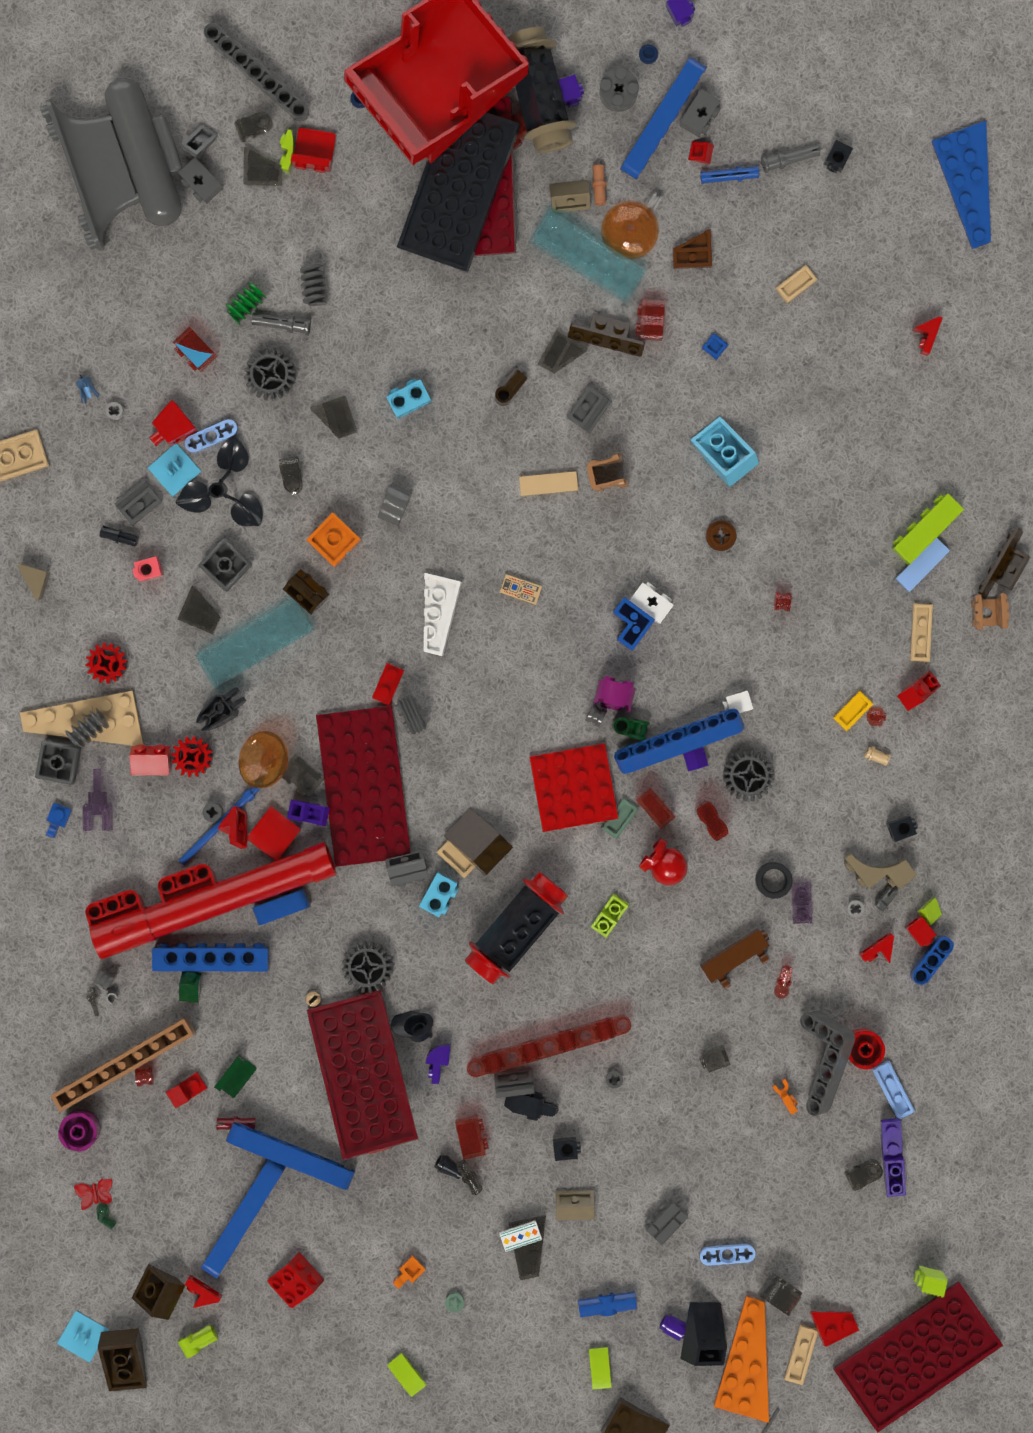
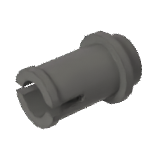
(884, 899)

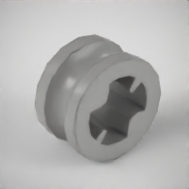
(655, 201)
(115, 405)
(855, 914)

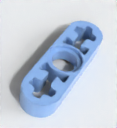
(222, 425)
(713, 1260)

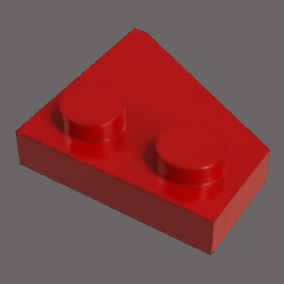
(833, 1325)

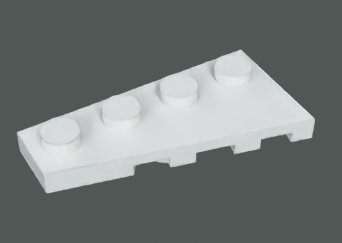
(440, 605)

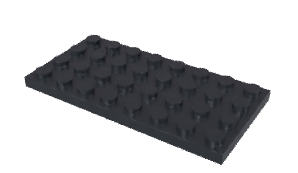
(459, 194)

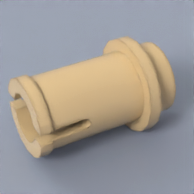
(877, 756)

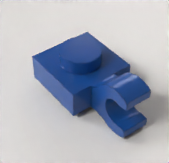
(58, 817)

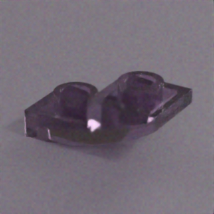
(801, 902)

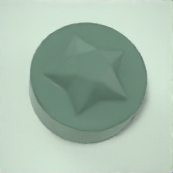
(454, 1302)

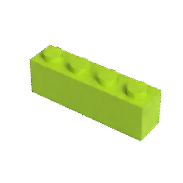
(928, 528)

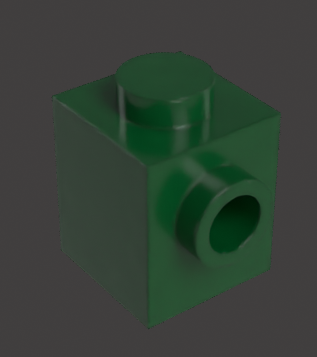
(190, 987)

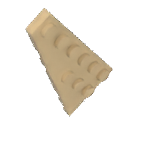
(117, 708)

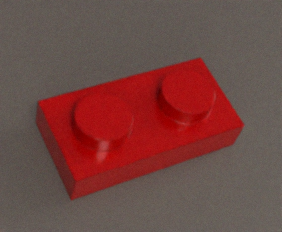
(388, 684)

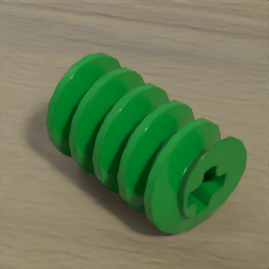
(245, 302)

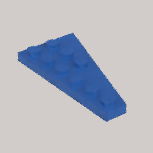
(965, 169)

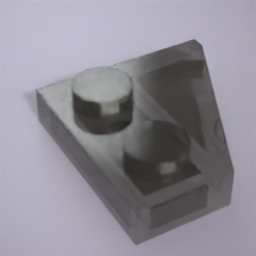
(260, 170)
(560, 353)
(336, 416)

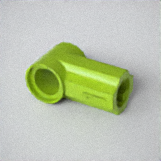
(196, 1341)

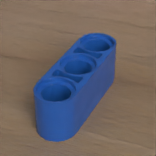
(281, 907)
(929, 970)

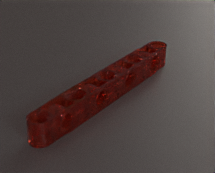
(563, 1042)

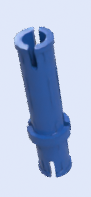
(753, 172)

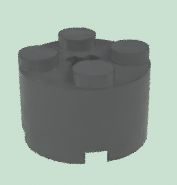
(618, 79)

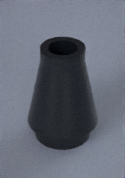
(447, 1166)

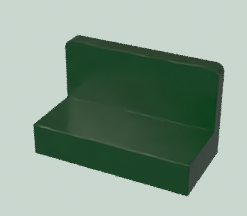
(236, 1076)

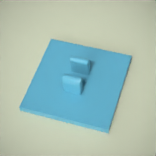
(174, 469)
(81, 1336)

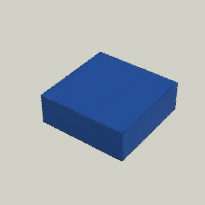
(715, 346)

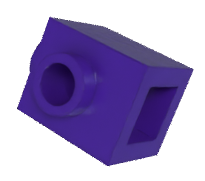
(680, 11)
(571, 90)

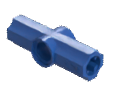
(607, 1305)

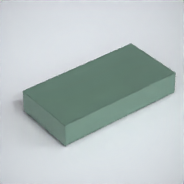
(626, 812)

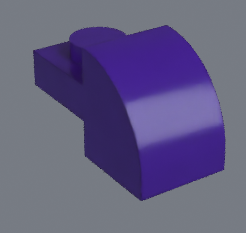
(308, 812)
(437, 1056)

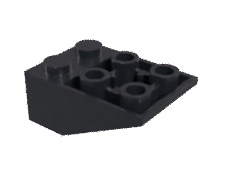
(704, 1335)

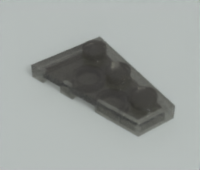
(529, 1256)

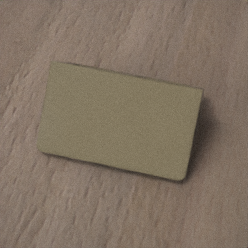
(570, 196)
(575, 1205)

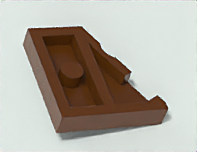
(694, 252)

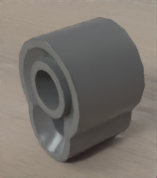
(394, 504)

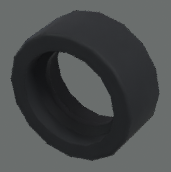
(788, 880)

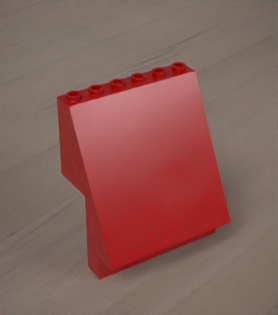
(437, 75)

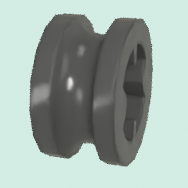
(609, 1076)

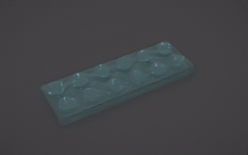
(587, 256)
(254, 642)

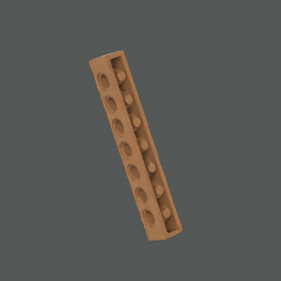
(123, 1064)

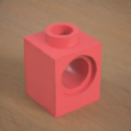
(155, 565)

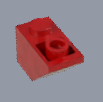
(919, 691)

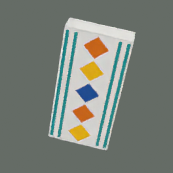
(520, 1235)

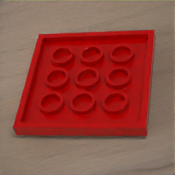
(573, 787)

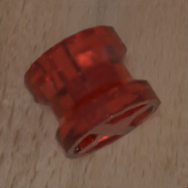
(782, 601)
(144, 1076)

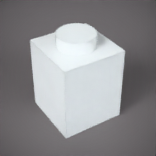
(739, 701)

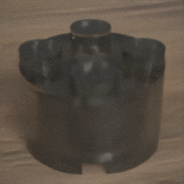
(780, 1296)

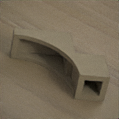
(898, 873)

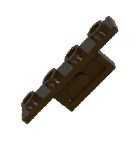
(608, 334)
(1007, 566)

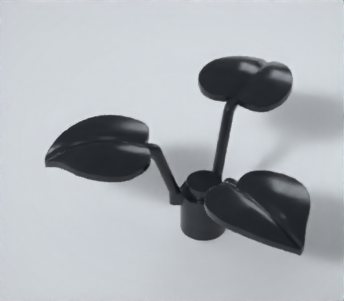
(196, 499)

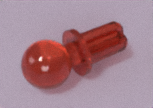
(782, 990)

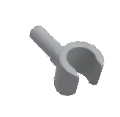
(107, 993)

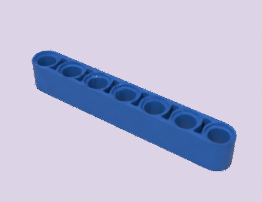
(663, 118)
(679, 741)
(290, 1155)
(243, 1218)

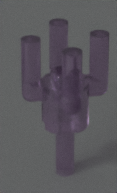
(97, 805)

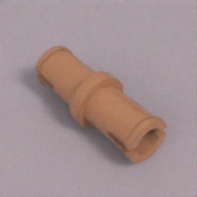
(599, 185)

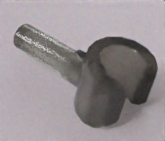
(91, 996)

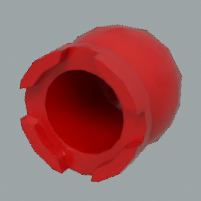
(666, 864)

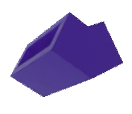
(695, 759)

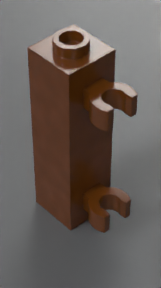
(736, 954)

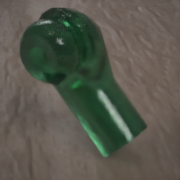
(103, 1216)

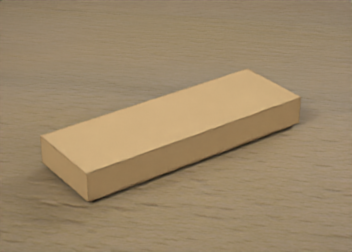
(548, 483)
(921, 632)
(801, 1354)

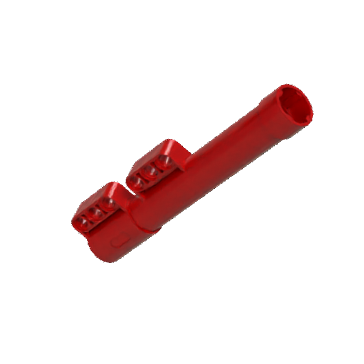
(199, 899)

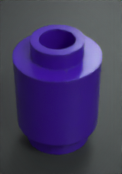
(673, 1327)

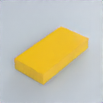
(852, 711)

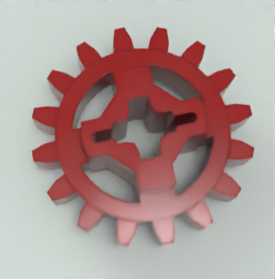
(100, 652)
(197, 763)

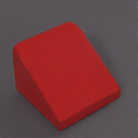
(701, 152)

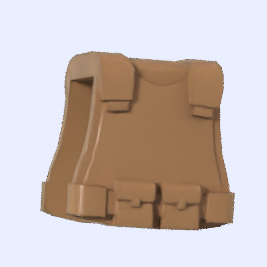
(616, 458)
(998, 608)

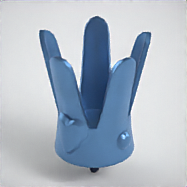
(85, 386)

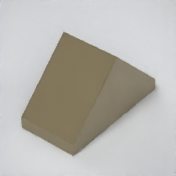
(35, 579)

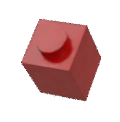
(920, 931)

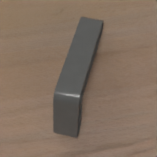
(820, 1099)

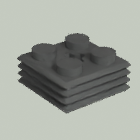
(213, 565)
(408, 708)
(48, 770)

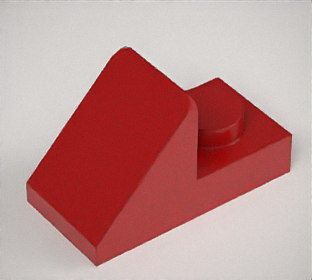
(929, 329)
(236, 826)
(883, 945)
(186, 1090)
(207, 1294)

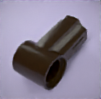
(510, 386)

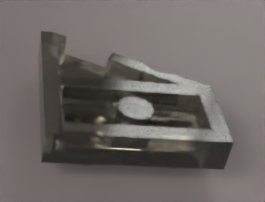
(199, 612)

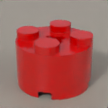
(875, 1051)

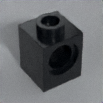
(841, 149)
(893, 828)
(560, 1142)

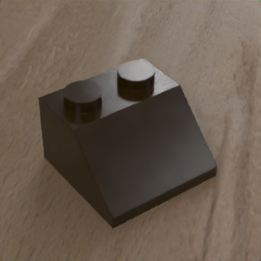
(158, 1292)

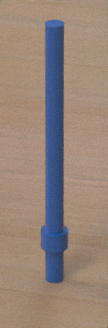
(248, 795)

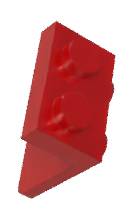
(313, 150)
(296, 1280)

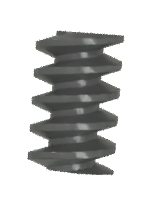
(312, 285)
(87, 728)

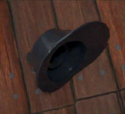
(413, 1025)

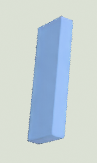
(922, 565)
(893, 1089)

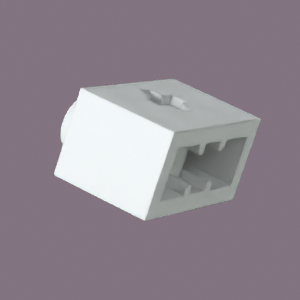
(648, 591)

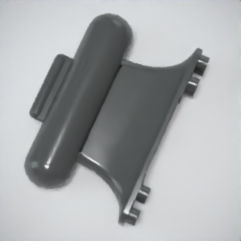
(118, 158)

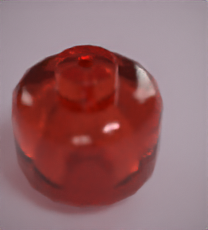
(876, 716)

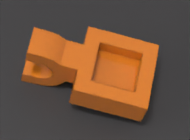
(789, 1101)
(410, 1271)

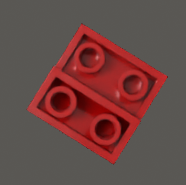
(273, 834)

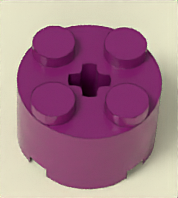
(614, 694)
(76, 1140)

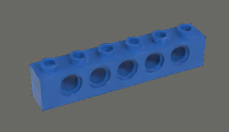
(161, 962)

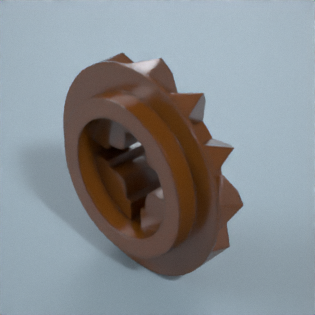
(726, 528)

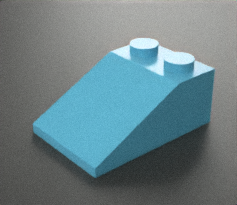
(725, 451)

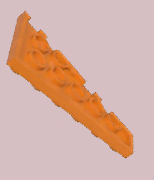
(744, 1378)

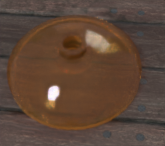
(630, 243)
(256, 757)

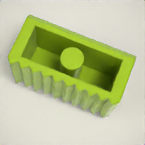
(930, 1281)

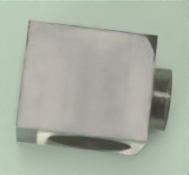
(722, 1062)

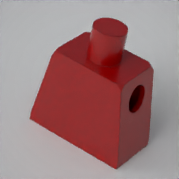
(172, 425)

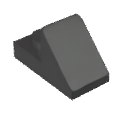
(199, 141)

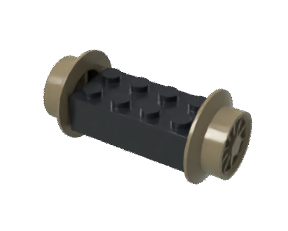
(541, 93)

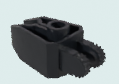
(220, 710)
(532, 1106)

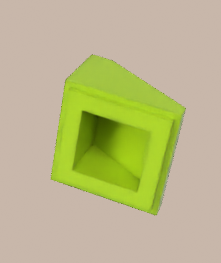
(930, 911)

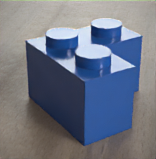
(637, 623)

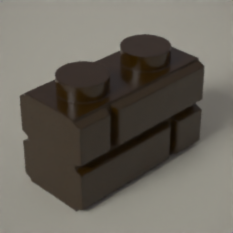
(306, 591)

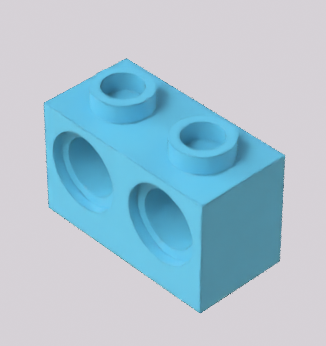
(411, 403)
(435, 893)

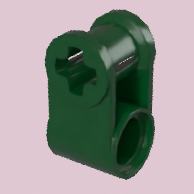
(632, 728)

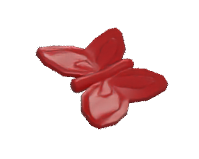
(95, 1194)

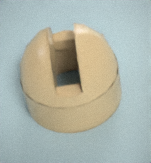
(310, 995)

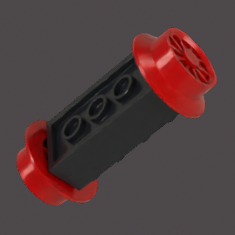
(516, 928)

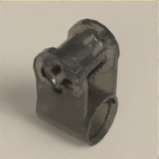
(251, 125)
(290, 471)
(862, 1174)

